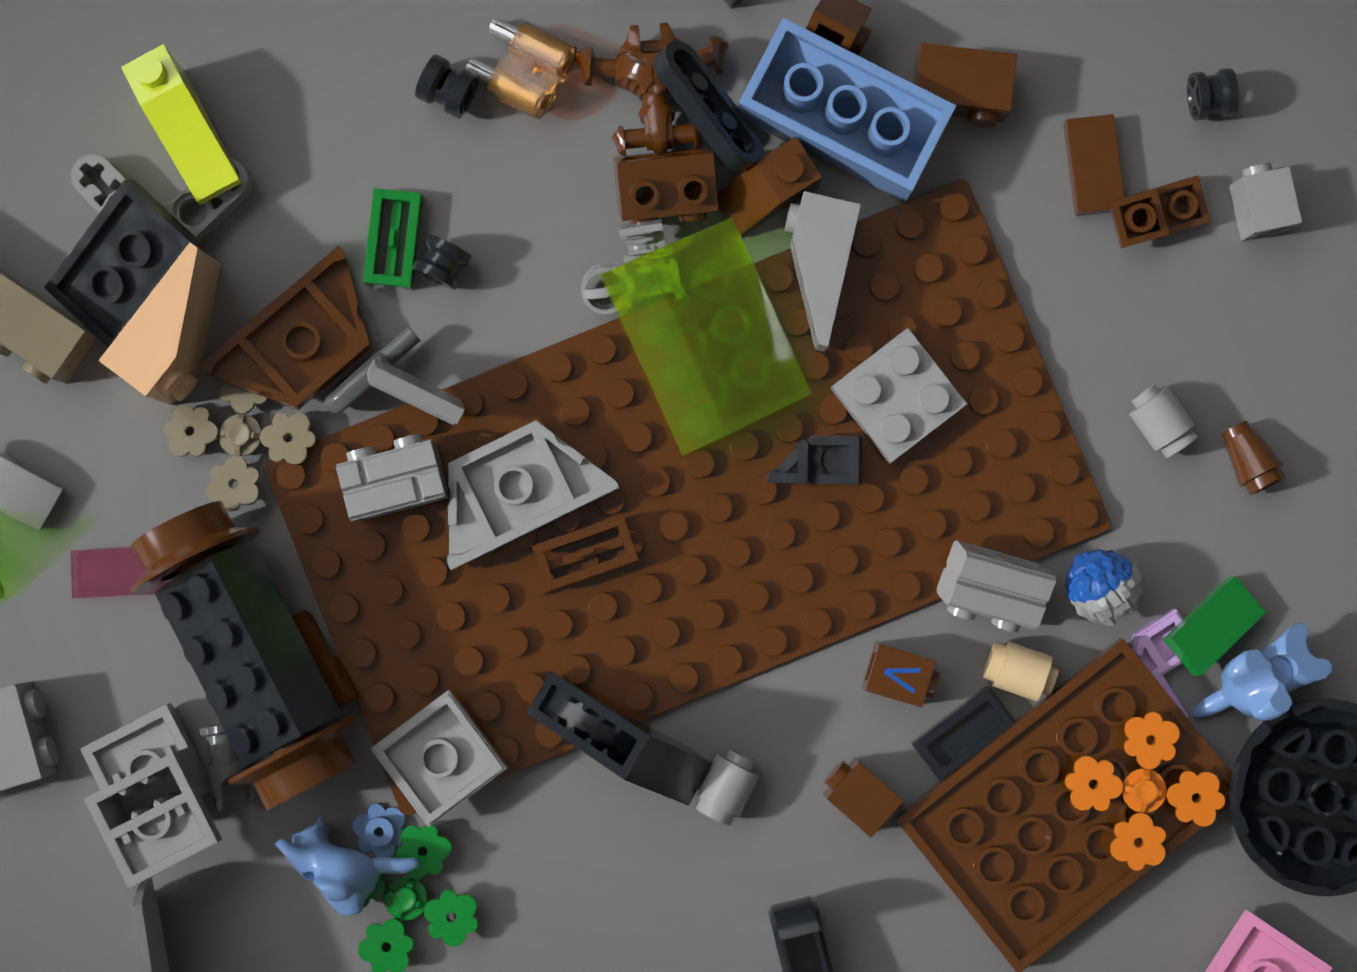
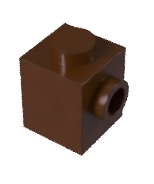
(841, 23)

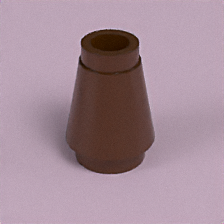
(1252, 459)

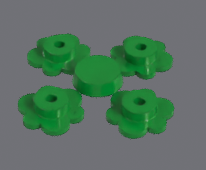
(406, 900)

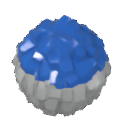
(1103, 586)

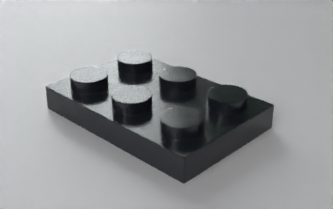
(119, 261)

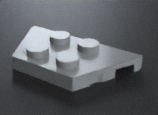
(515, 490)

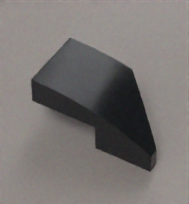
(822, 462)

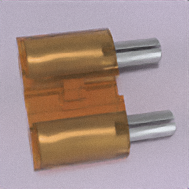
(530, 70)

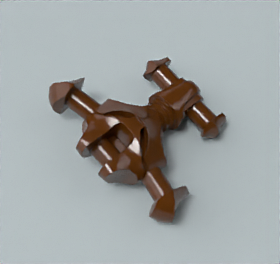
(637, 74)

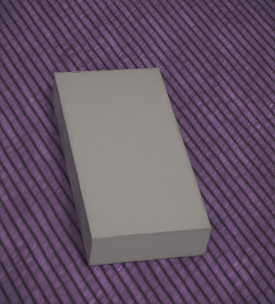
(415, 391)

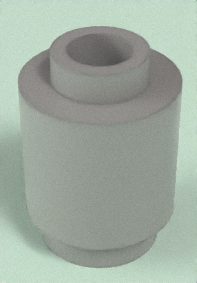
(1163, 420)
(727, 787)

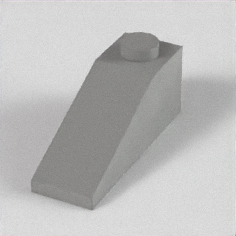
(820, 253)

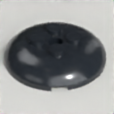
(1272, 803)

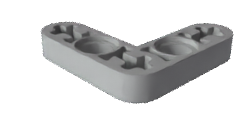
(114, 178)

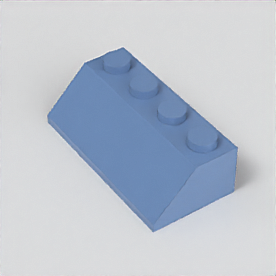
(845, 110)

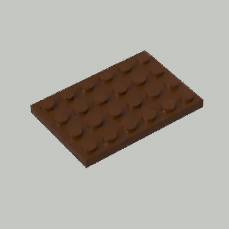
(1006, 820)

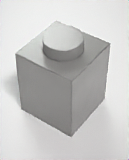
(1264, 201)

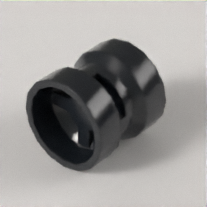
(447, 86)

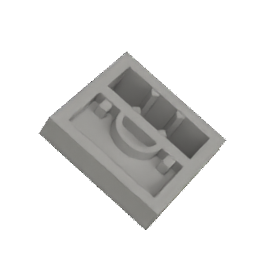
(149, 795)

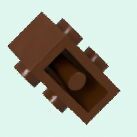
(666, 178)

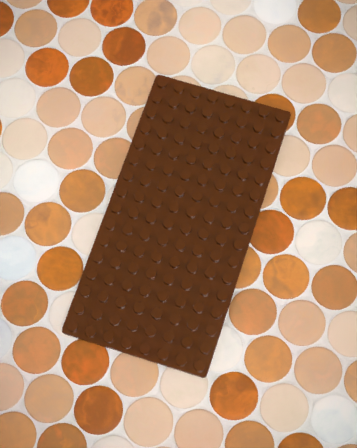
(727, 563)

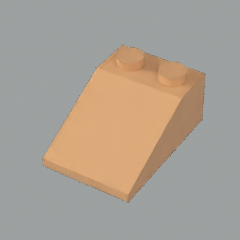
(169, 331)

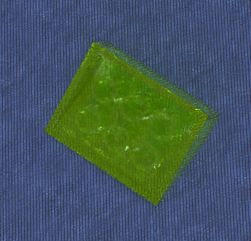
(705, 335)

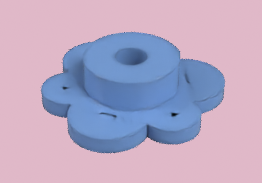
(389, 820)

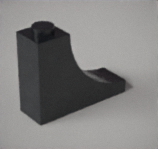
(619, 741)

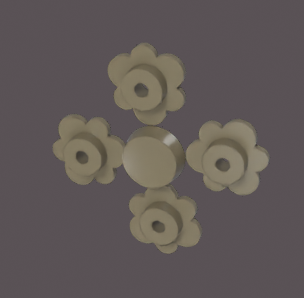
(239, 437)

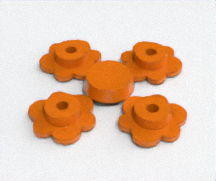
(1144, 791)

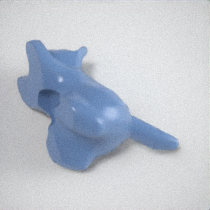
(1261, 681)
(339, 873)

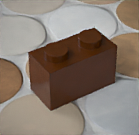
(969, 78)

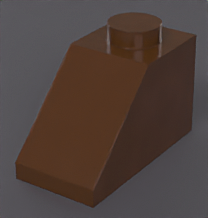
(769, 186)

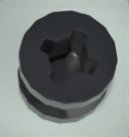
(1212, 94)
(442, 262)

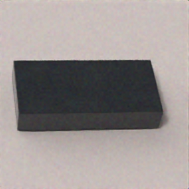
(963, 733)

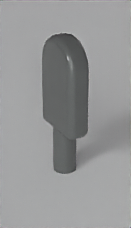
(357, 383)

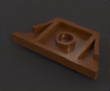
(297, 339)

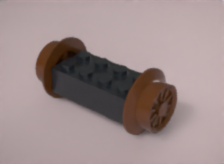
(244, 651)

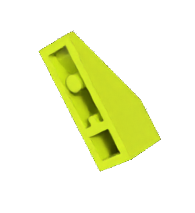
(181, 123)

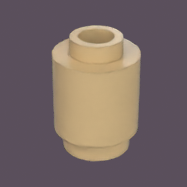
(1020, 670)

